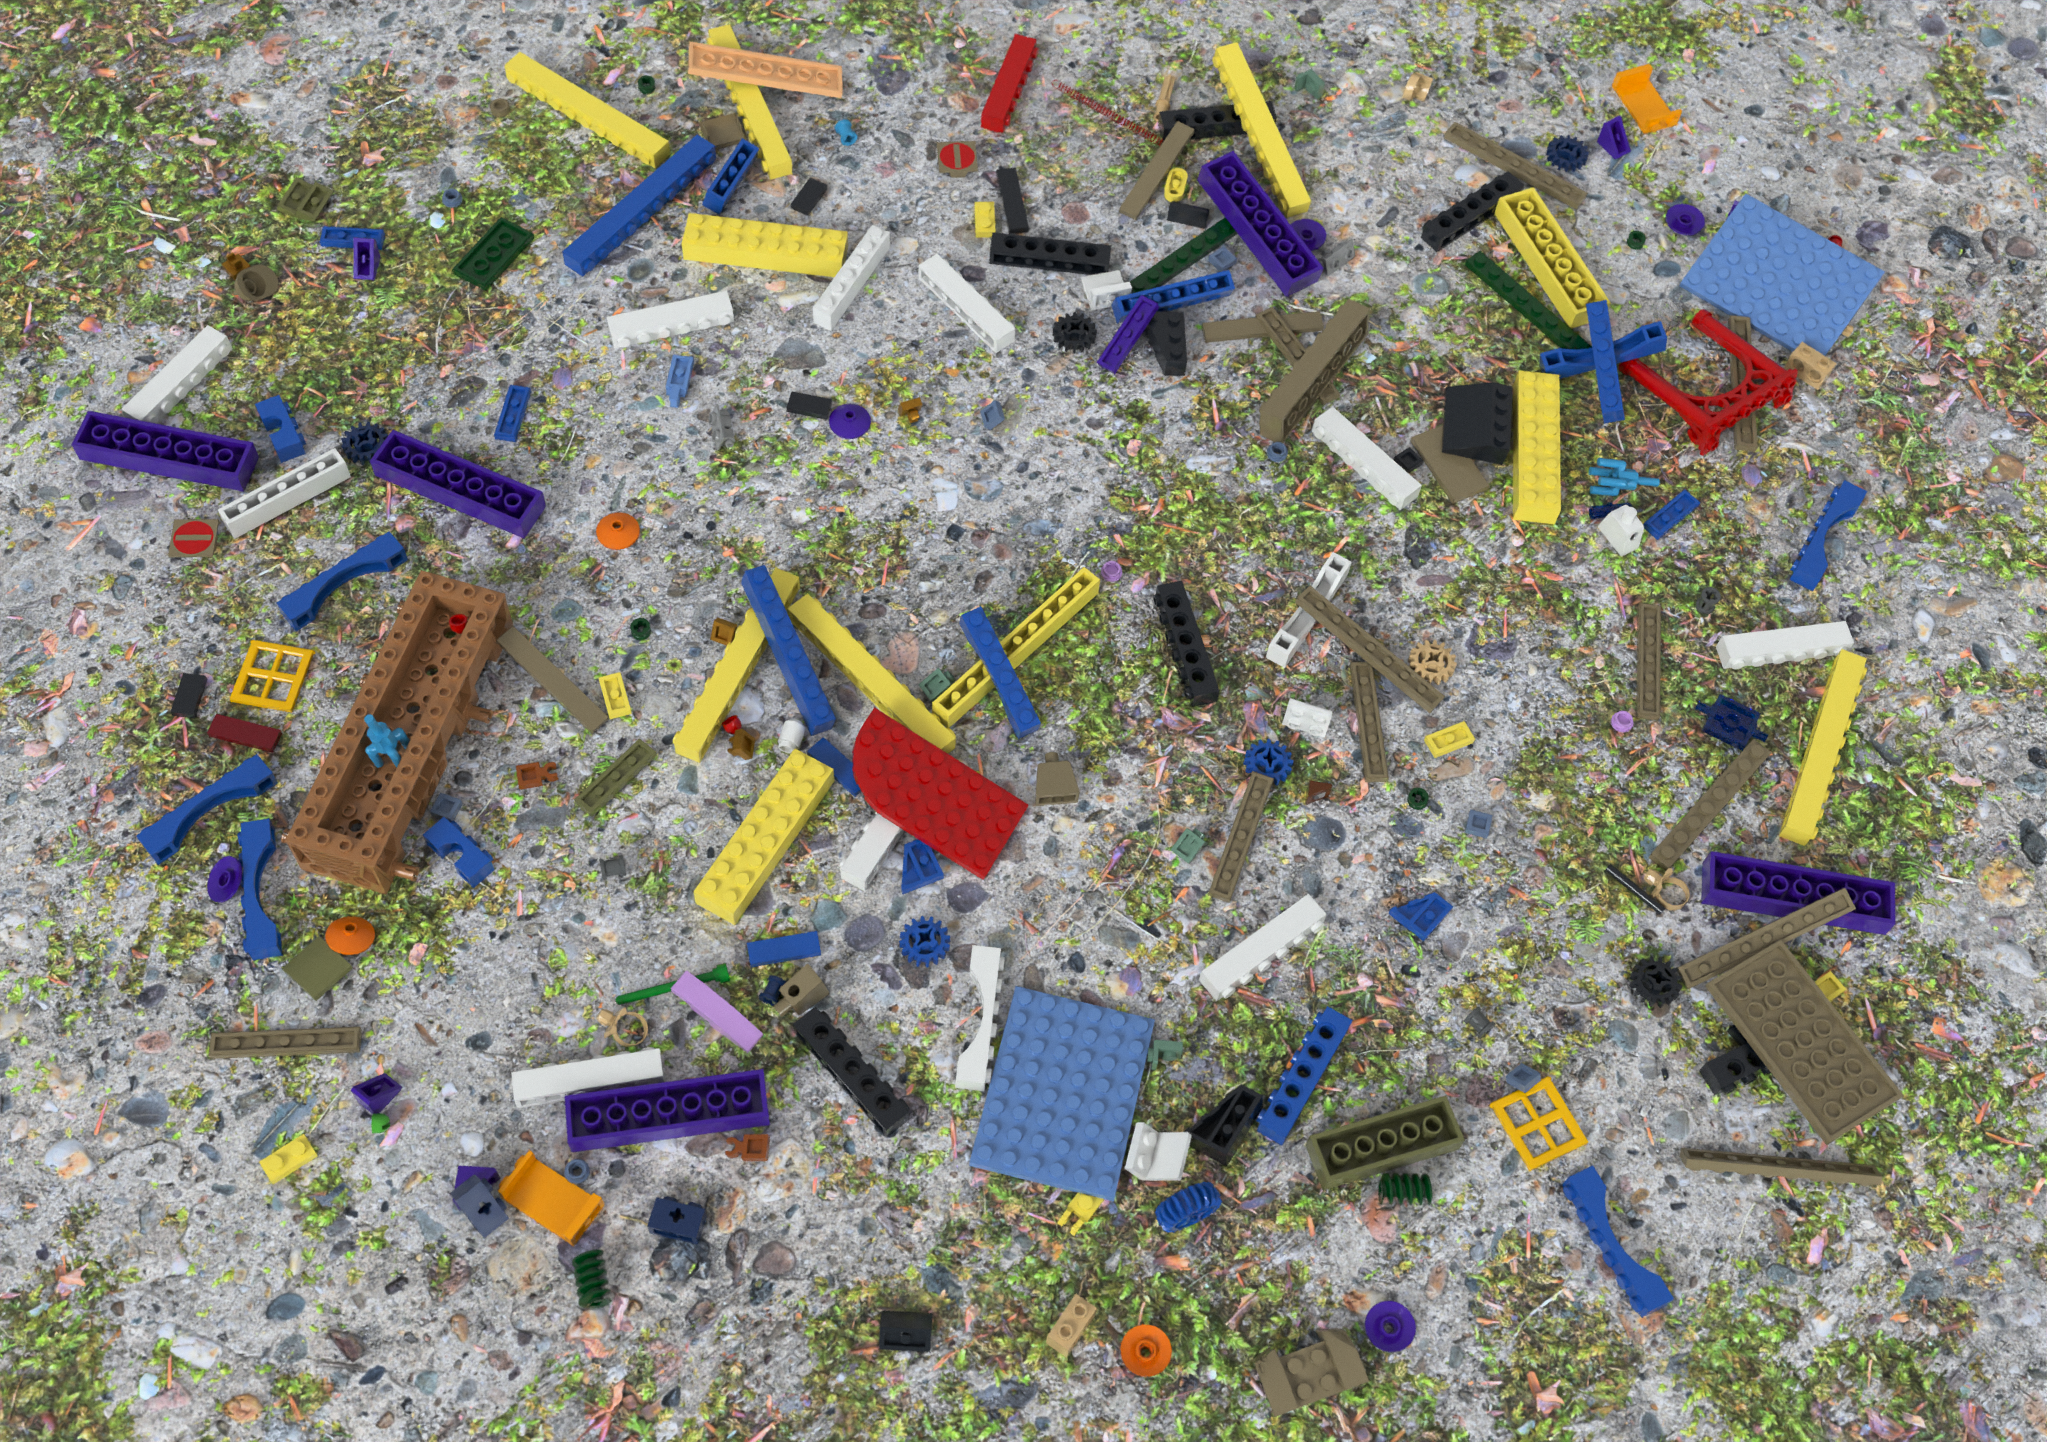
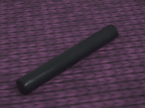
(1635, 889)

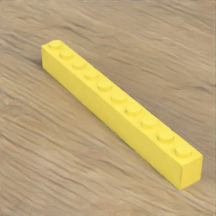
(587, 110)
(755, 113)
(1261, 130)
(1018, 645)
(867, 672)
(729, 677)
(1823, 748)

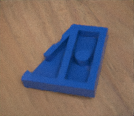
(919, 866)
(1422, 915)

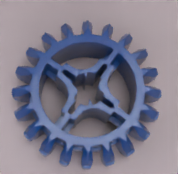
(1188, 1207)

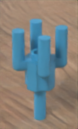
(1617, 478)
(384, 741)

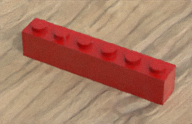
(1009, 83)

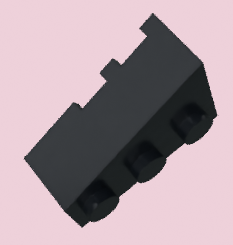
(1168, 341)
(1226, 1126)

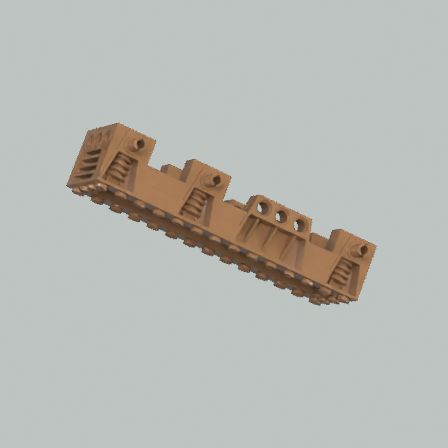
(396, 683)

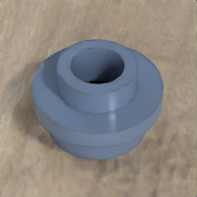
(452, 198)
(1277, 447)
(572, 1166)

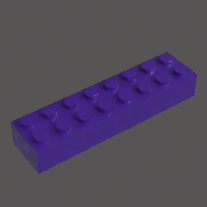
(1260, 223)
(165, 450)
(458, 483)
(1784, 888)
(666, 1110)

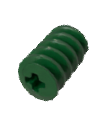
(1405, 1187)
(589, 1279)

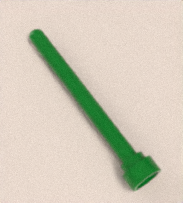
(718, 974)

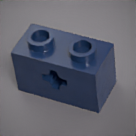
(469, 1196)
(686, 1229)

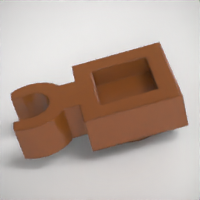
(532, 774)
(753, 1147)

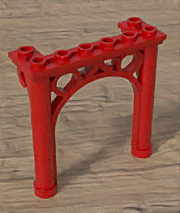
(1704, 423)

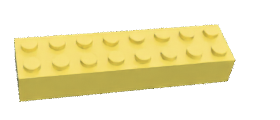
(764, 245)
(1549, 255)
(1536, 447)
(764, 836)

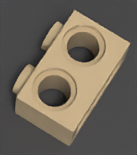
(1811, 365)
(1071, 1325)

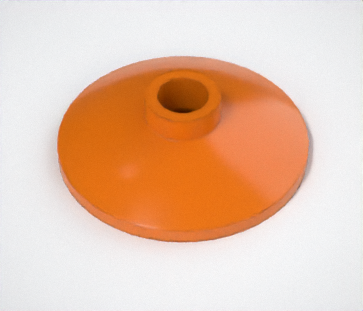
(619, 537)
(350, 935)
(1147, 1338)

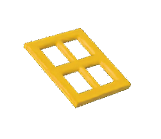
(271, 676)
(1516, 1134)

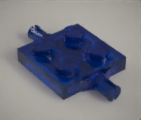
(1731, 722)

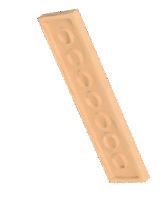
(764, 69)

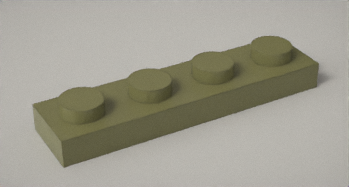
(615, 777)

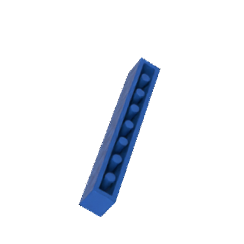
(788, 650)

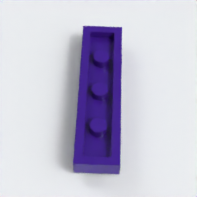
(1128, 334)

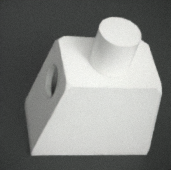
(1623, 529)

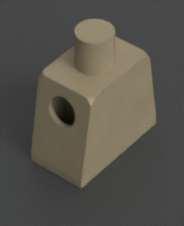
(1055, 782)
(801, 992)

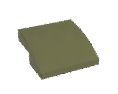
(304, 200)
(317, 968)

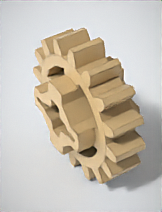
(1432, 662)

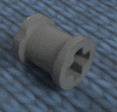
(1705, 598)
(612, 867)
(1479, 1022)

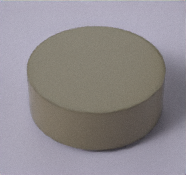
(500, 107)

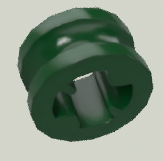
(646, 80)
(1637, 235)
(635, 626)
(1424, 797)

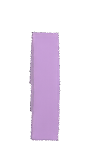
(717, 1011)

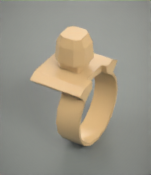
(1417, 87)
(1654, 878)
(606, 1017)

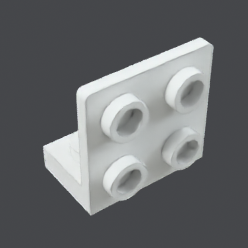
(1104, 288)
(1307, 718)
(1157, 1154)

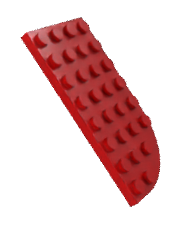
(933, 794)

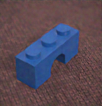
(286, 440)
(447, 837)

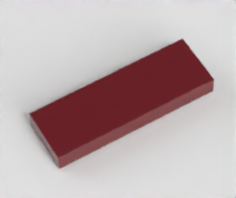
(244, 733)

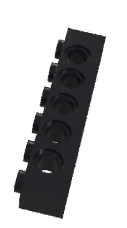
(1206, 121)
(1469, 212)
(1049, 254)
(1197, 692)
(1718, 1076)
(885, 1120)

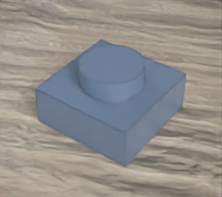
(1222, 259)
(992, 415)
(446, 807)
(1478, 823)
(1523, 1078)

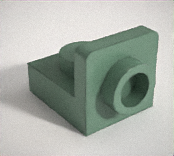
(1311, 82)
(937, 683)
(1189, 844)
(1166, 1049)

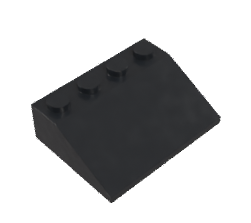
(1478, 421)

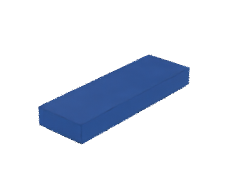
(343, 236)
(512, 413)
(1671, 514)
(830, 756)
(783, 949)

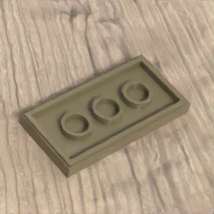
(1454, 473)

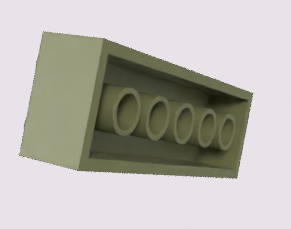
(1384, 1142)

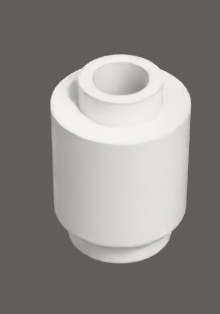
(791, 735)

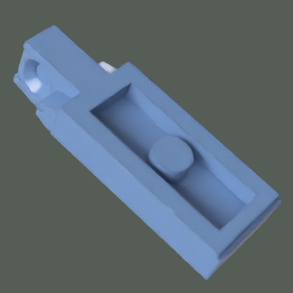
(679, 378)

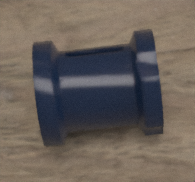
(771, 993)

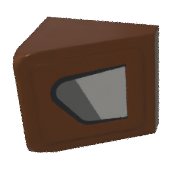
(1317, 791)

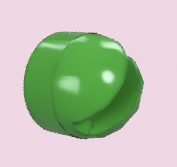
(380, 1123)

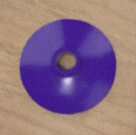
(1685, 219)
(1310, 232)
(849, 427)
(224, 879)
(1398, 1318)

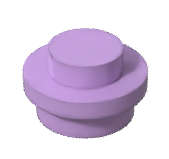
(1111, 571)
(1622, 721)

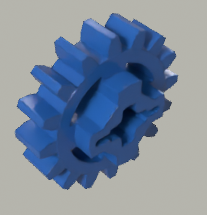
(1277, 760)
(922, 932)

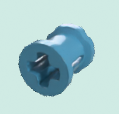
(843, 128)

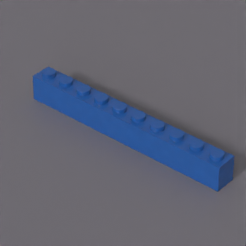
(639, 205)

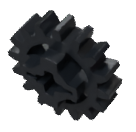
(1074, 332)
(1657, 981)

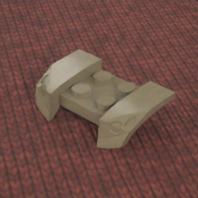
(1310, 1372)

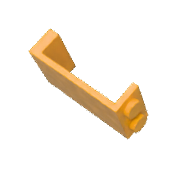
(1643, 99)
(550, 1199)

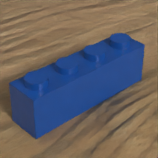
(730, 176)

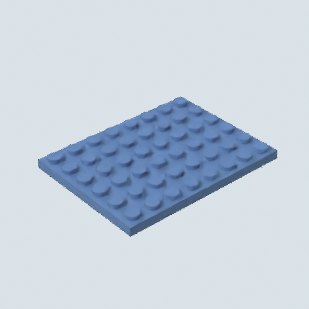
(1781, 277)
(1063, 1093)

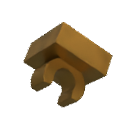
(234, 265)
(910, 409)
(723, 631)
(743, 744)

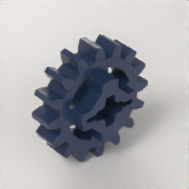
(1567, 153)
(364, 441)

